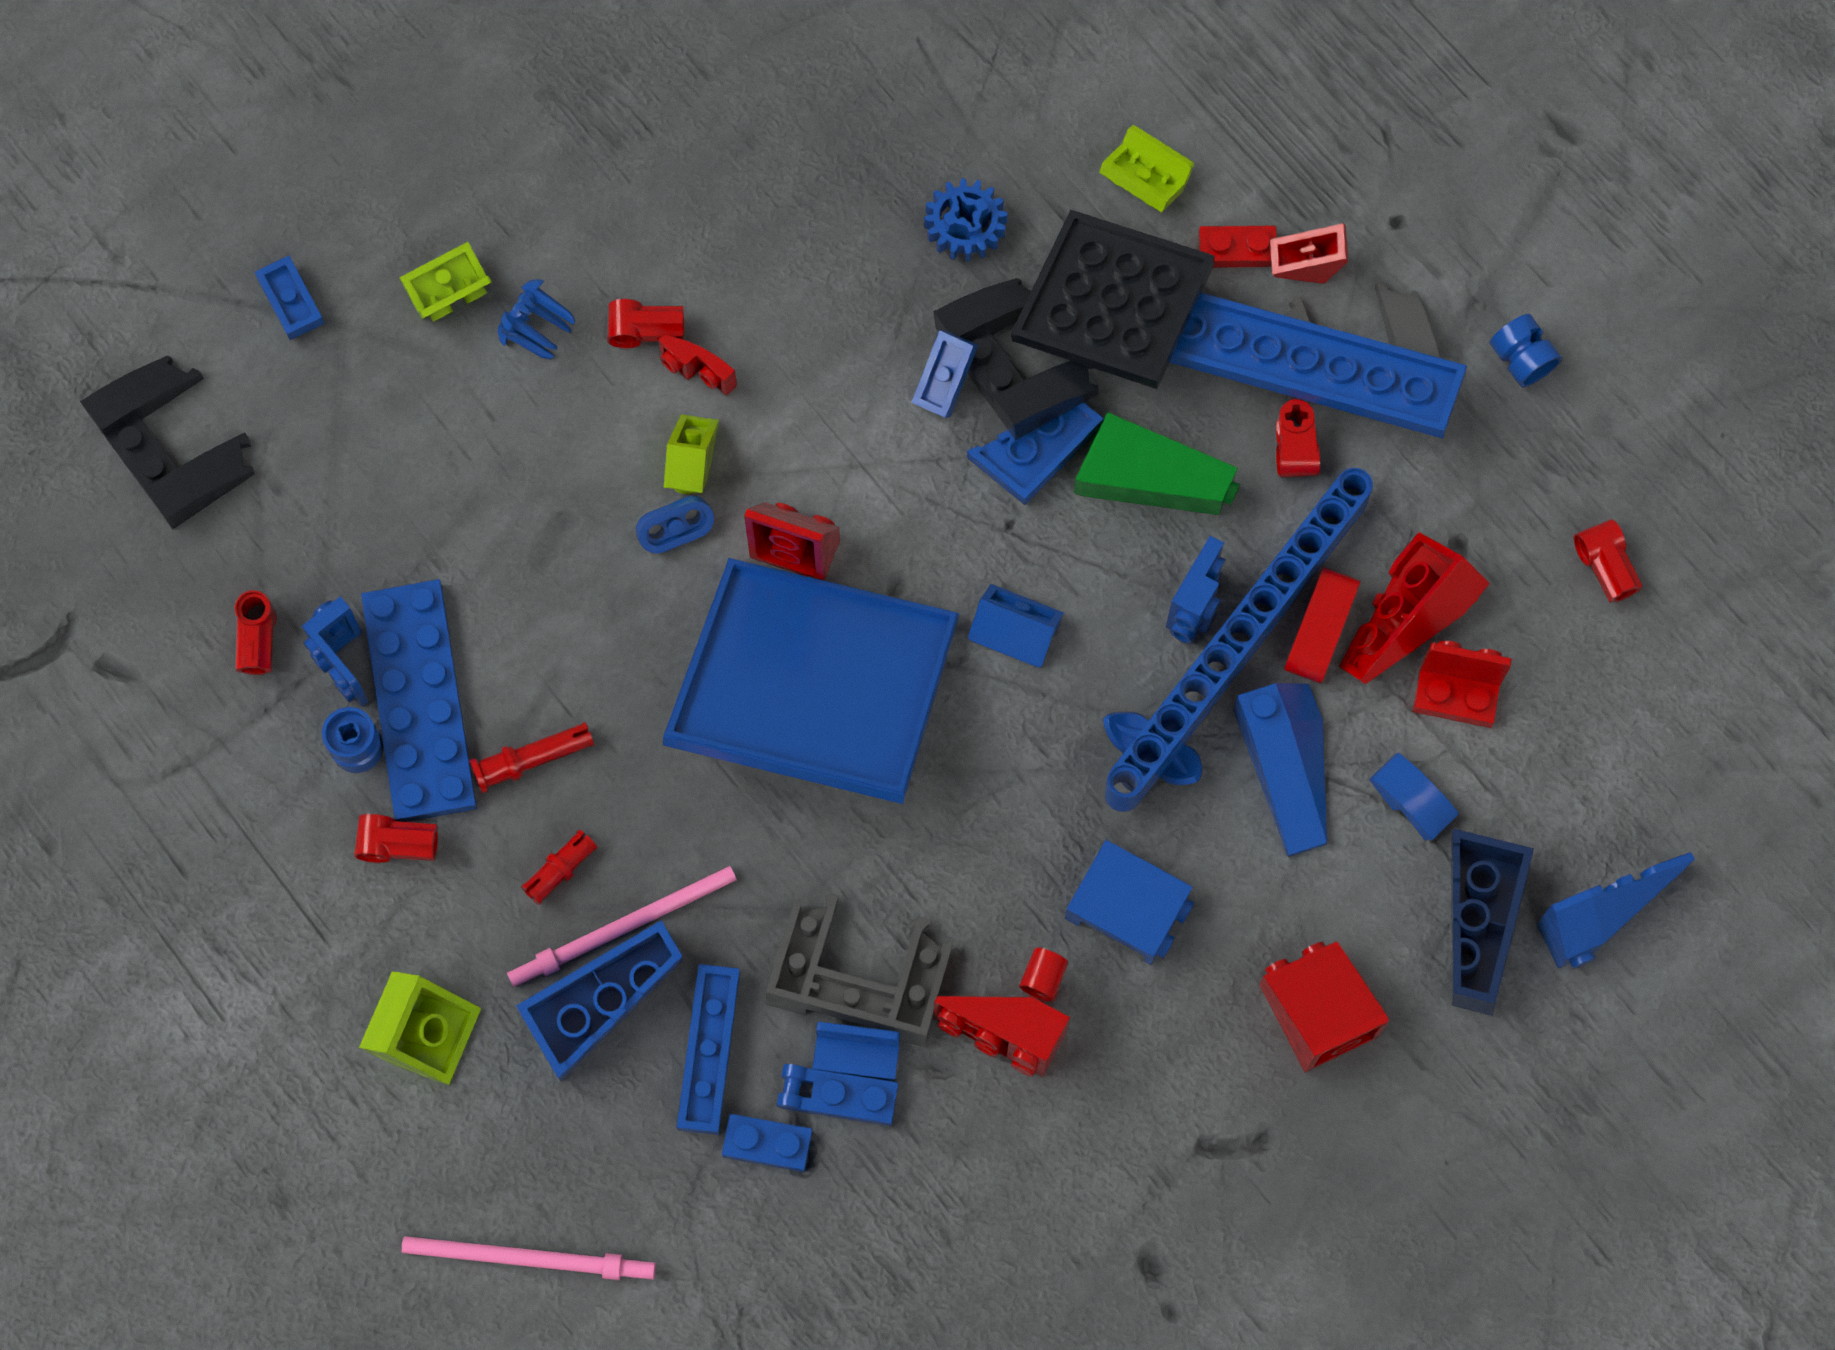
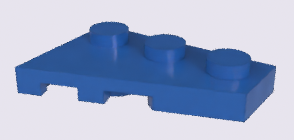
(1032, 460)

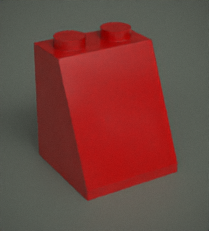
(1322, 1004)

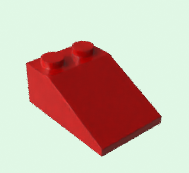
(791, 540)

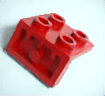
(1460, 683)

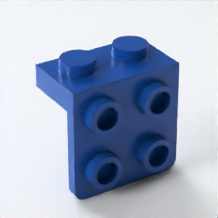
(327, 633)

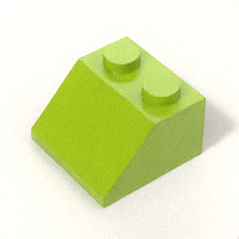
(420, 1027)

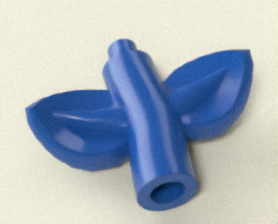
(1124, 728)

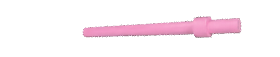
(549, 961)
(610, 1266)

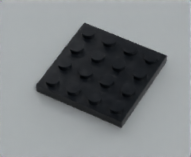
(1113, 299)

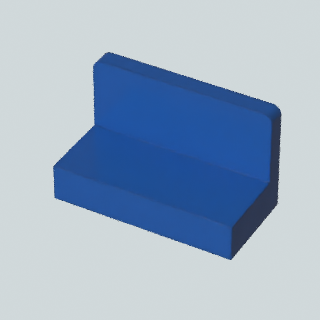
(1014, 625)
(857, 1051)

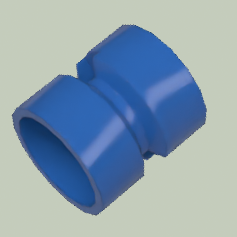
(1527, 352)
(352, 739)

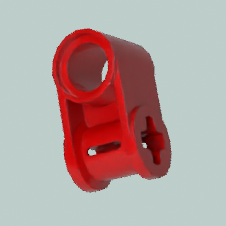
(1297, 446)

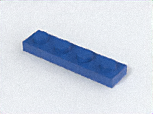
(708, 1049)

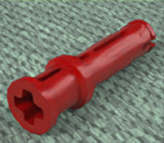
(512, 762)

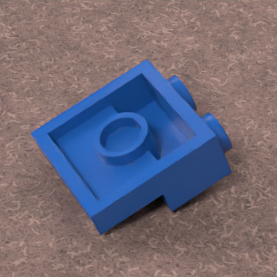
(1196, 602)

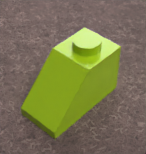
(690, 454)

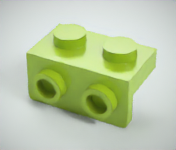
(1148, 169)
(445, 281)

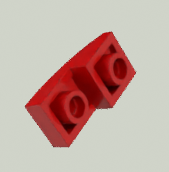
(690, 358)

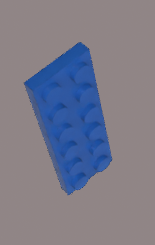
(418, 701)

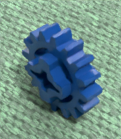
(973, 207)

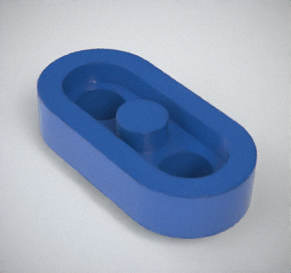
(674, 528)

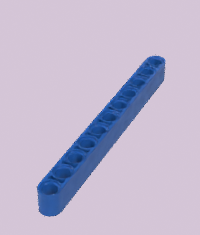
(1233, 653)

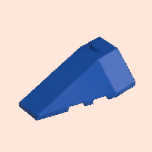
(1287, 752)
(1590, 918)

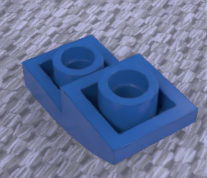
(1415, 795)

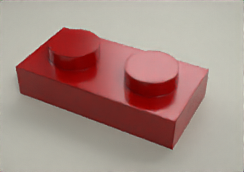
(1237, 245)

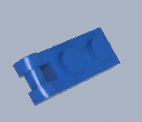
(838, 1095)

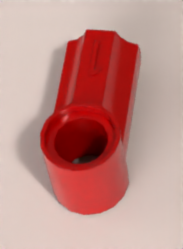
(633, 323)
(1604, 550)
(254, 637)
(384, 838)
(1043, 975)

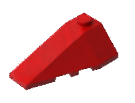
(1426, 594)

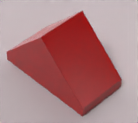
(1310, 254)

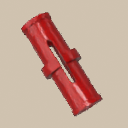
(559, 867)

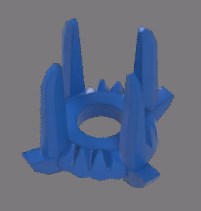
(517, 330)

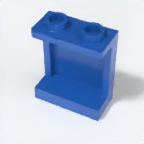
(1130, 902)

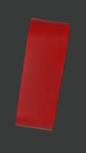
(1322, 625)

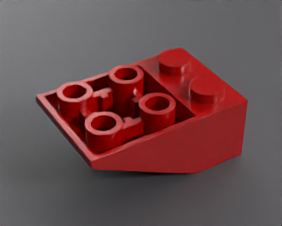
(1011, 1026)

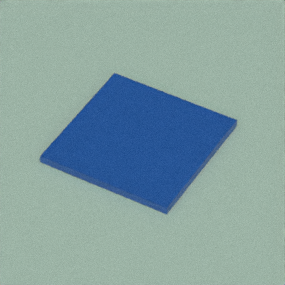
(812, 680)

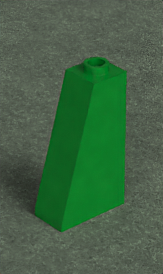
(1152, 470)

